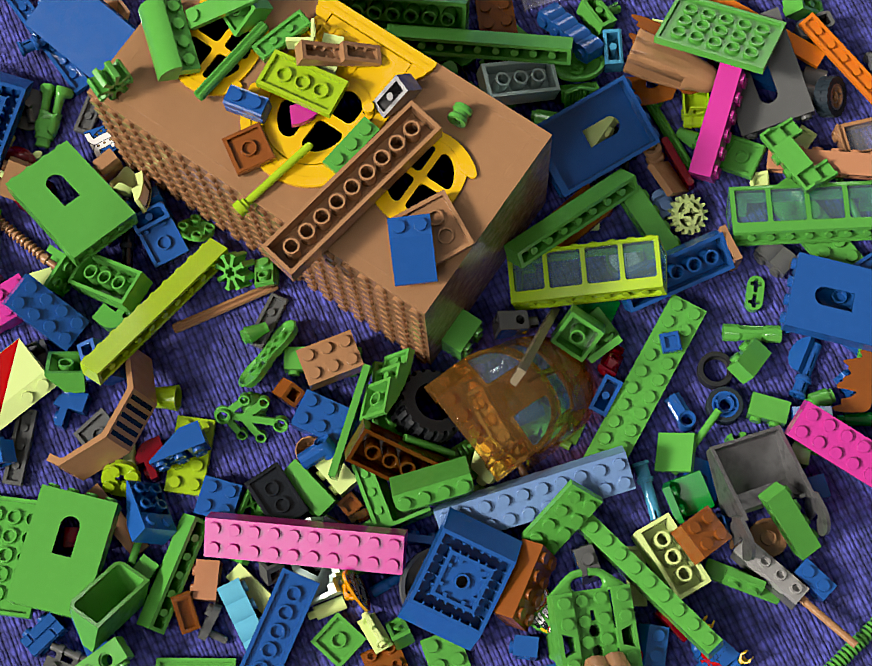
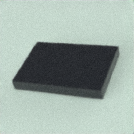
(276, 494)

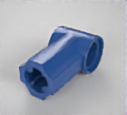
(679, 411)
(321, 449)

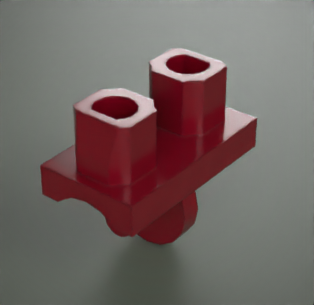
(611, 361)

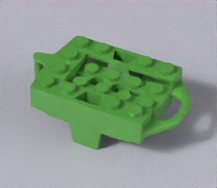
(571, 618)

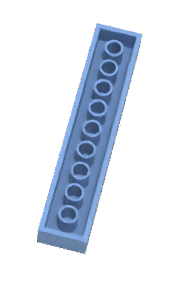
(526, 496)

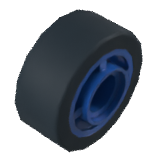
(727, 395)

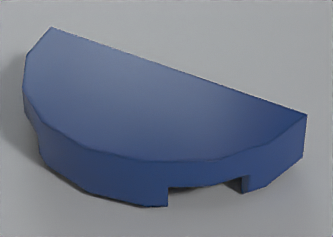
(799, 353)

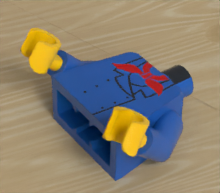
(724, 657)

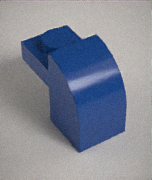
(68, 403)

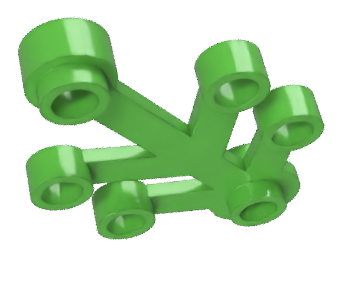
(248, 418)

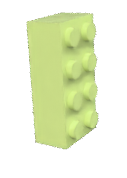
(668, 558)

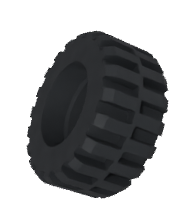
(411, 420)

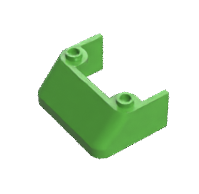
(381, 504)

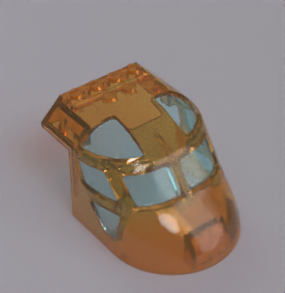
(521, 421)

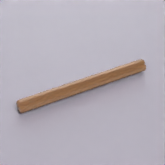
(222, 308)

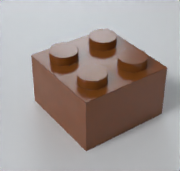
(701, 535)

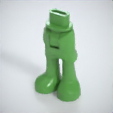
(48, 123)

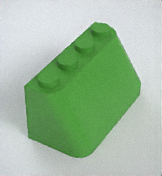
(432, 485)
(108, 603)

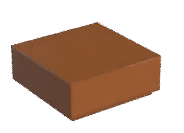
(350, 504)

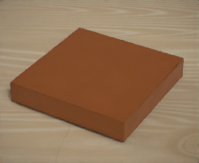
(249, 149)

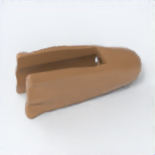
(668, 65)

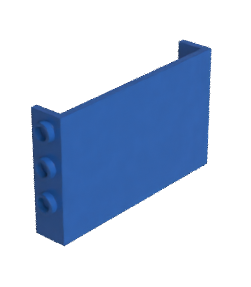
(81, 30)

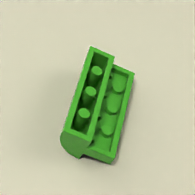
(168, 39)

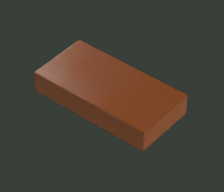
(185, 612)

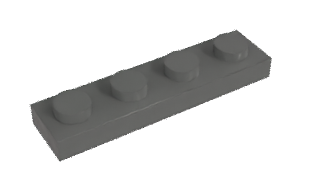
(23, 439)

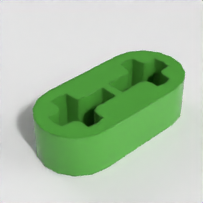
(759, 294)

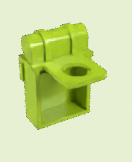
(693, 109)

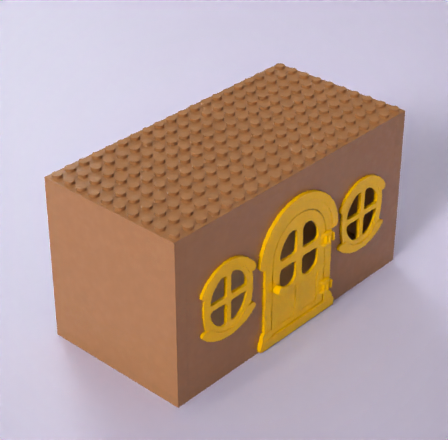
(496, 163)

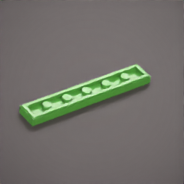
(350, 422)

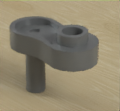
(206, 630)

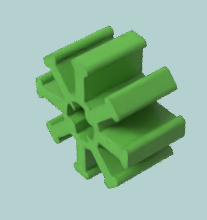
(110, 80)
(235, 270)

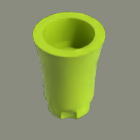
(169, 397)

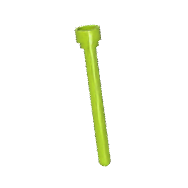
(242, 206)

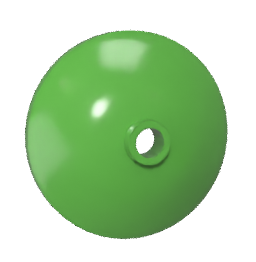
(580, 71)

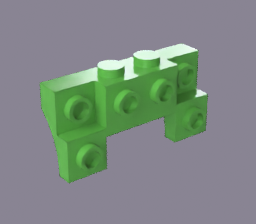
(793, 159)

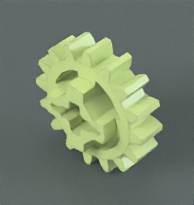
(691, 223)

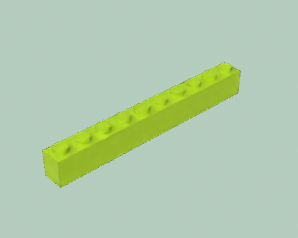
(153, 312)

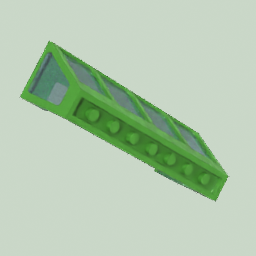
(791, 217)

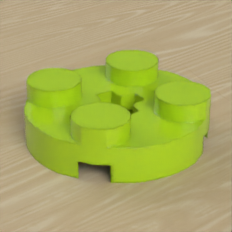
(113, 470)

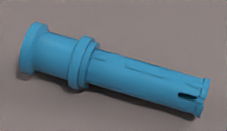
(645, 480)

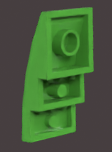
(387, 384)

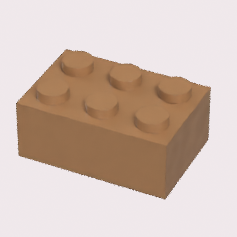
(330, 360)

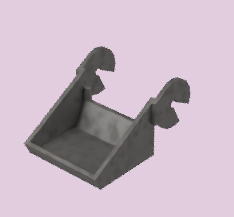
(750, 466)

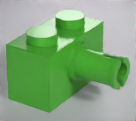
(598, 15)

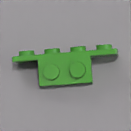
(739, 580)

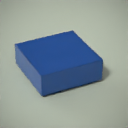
(670, 342)

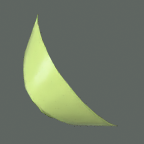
(124, 182)

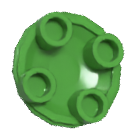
(196, 229)

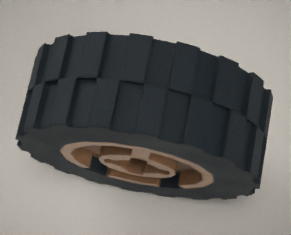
(830, 96)

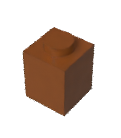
(288, 392)

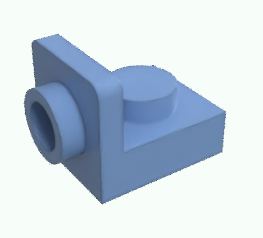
(663, 202)

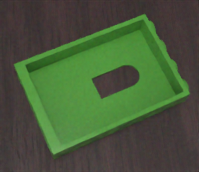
(84, 223)
(52, 580)

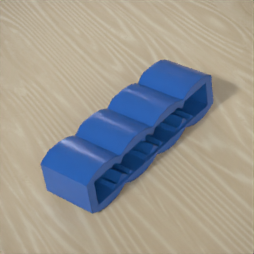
(560, 23)

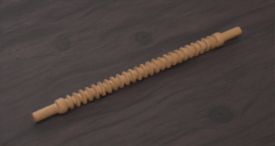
(28, 245)

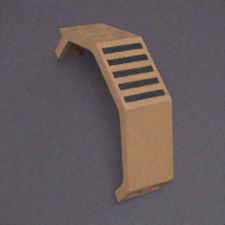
(122, 428)

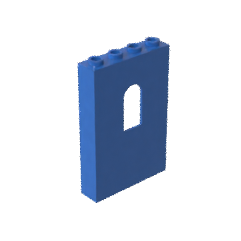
(573, 159)
(809, 318)

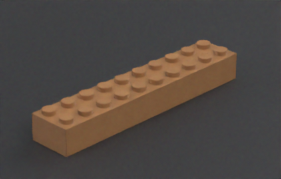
(352, 190)

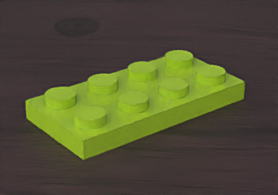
(302, 84)
(189, 477)

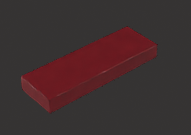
(677, 163)

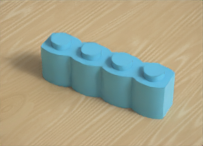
(240, 609)

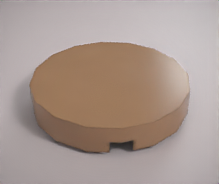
(768, 536)

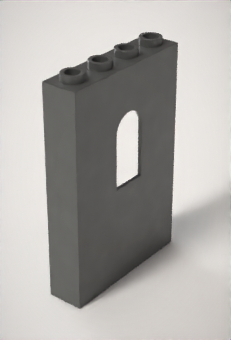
(792, 97)

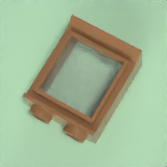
(854, 135)

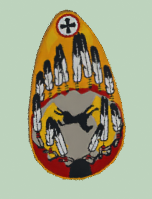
(356, 588)

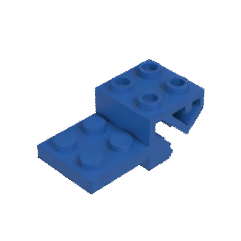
(158, 230)

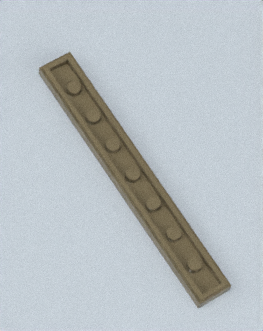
(534, 346)

